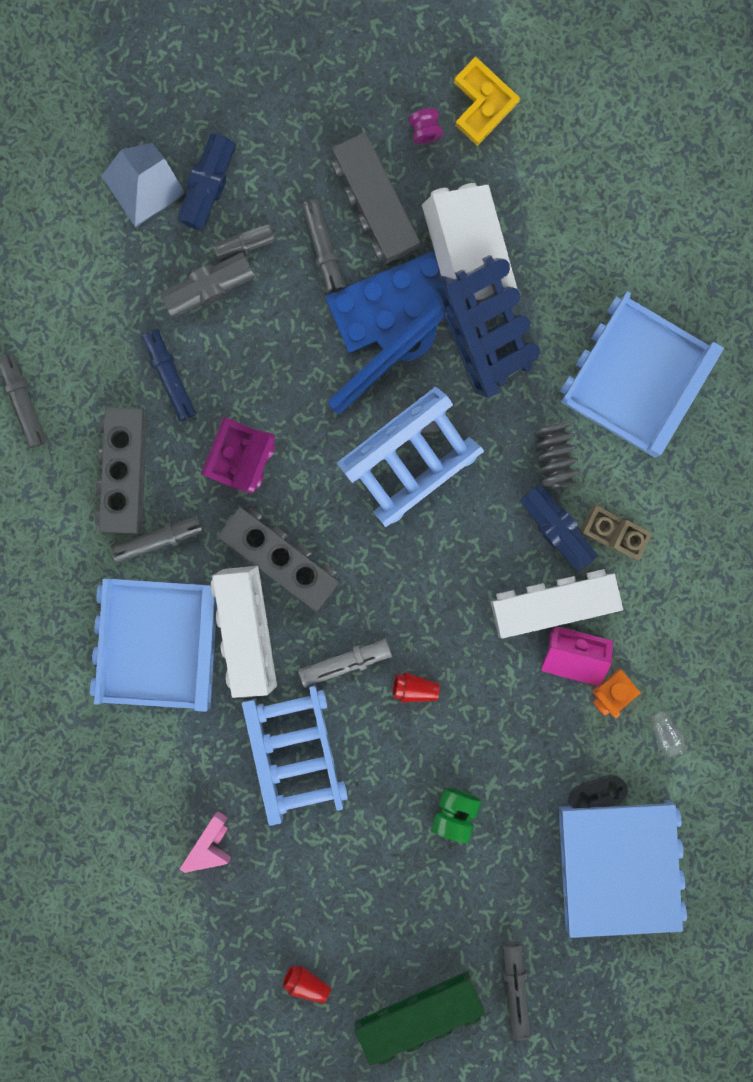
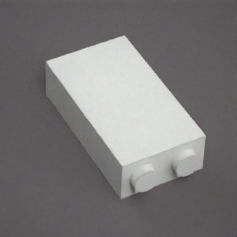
(465, 231)

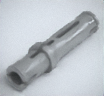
(344, 663)

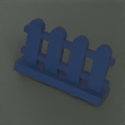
(464, 320)

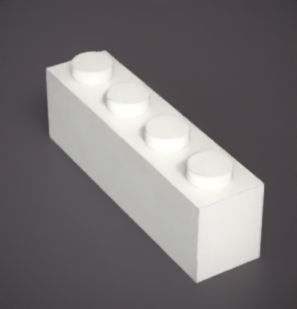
(556, 605)
(244, 631)

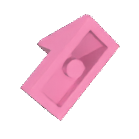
(204, 853)

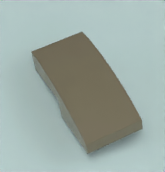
(615, 532)

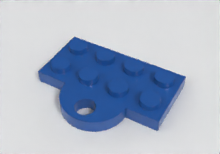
(385, 305)

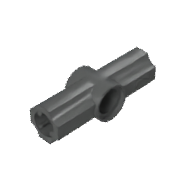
(207, 285)

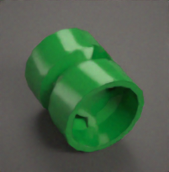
(454, 826)

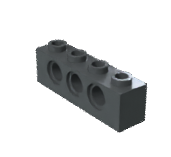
(130, 518)
(237, 534)

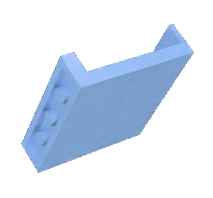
(639, 376)
(154, 644)
(622, 869)

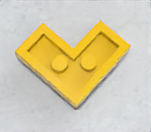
(491, 100)

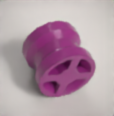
(425, 126)

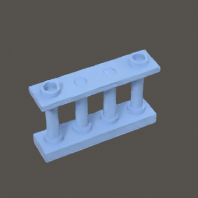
(384, 444)
(271, 774)

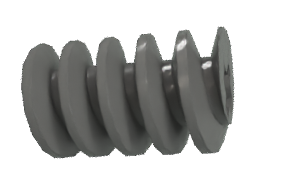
(557, 455)

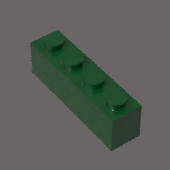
(419, 1019)

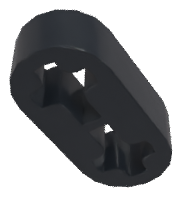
(595, 787)

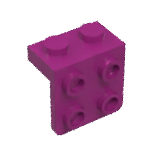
(238, 456)

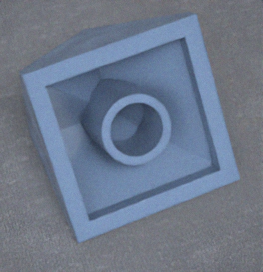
(142, 182)

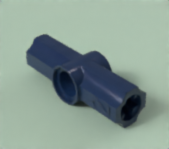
(206, 181)
(558, 528)

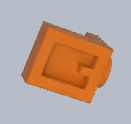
(614, 694)

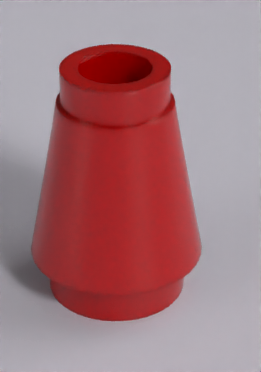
(414, 689)
(305, 985)

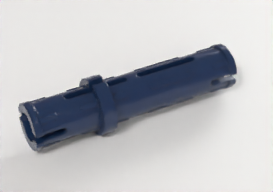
(163, 363)

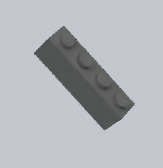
(375, 199)

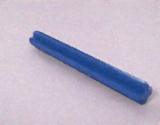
(387, 357)

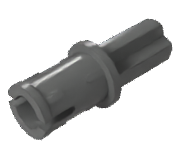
(243, 242)

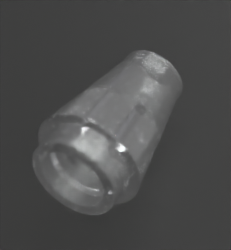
(668, 735)

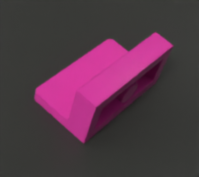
(578, 656)

